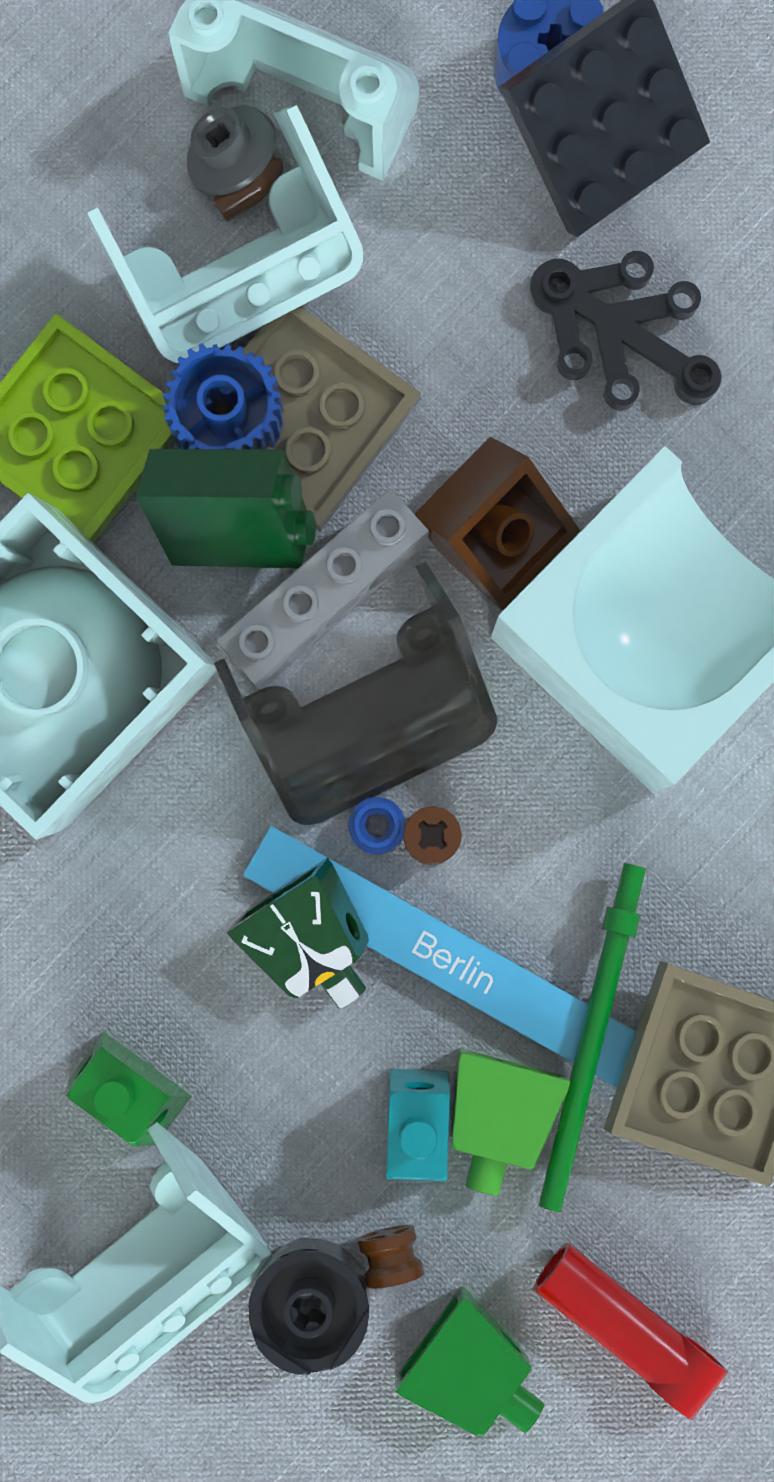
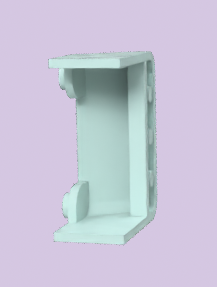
(257, 282)
(140, 1292)

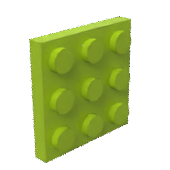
(77, 427)

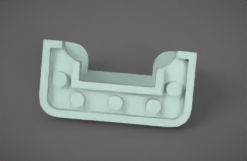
(227, 40)

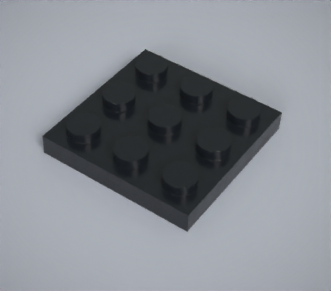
(606, 113)

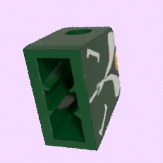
(306, 936)

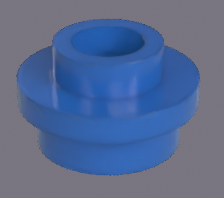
(369, 808)

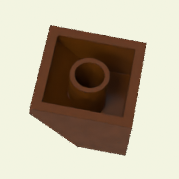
(497, 521)

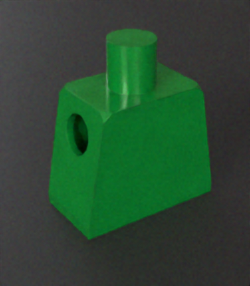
(124, 1092)
(469, 1371)

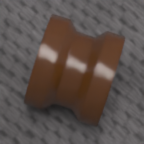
(425, 841)
(390, 1256)

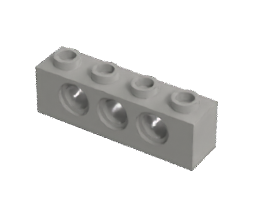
(324, 590)

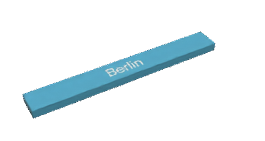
(451, 959)

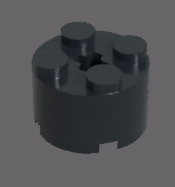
(314, 1340)

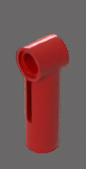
(631, 1331)

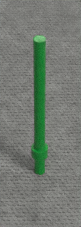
(620, 924)

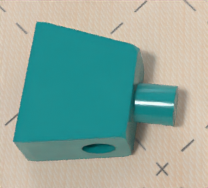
(418, 1125)

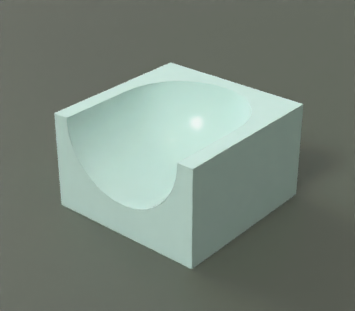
(648, 627)
(81, 668)

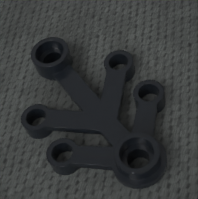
(618, 325)

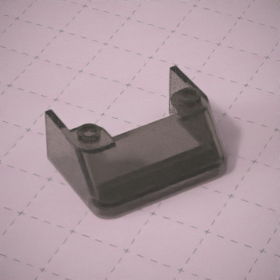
(377, 726)

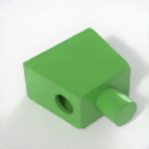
(502, 1115)

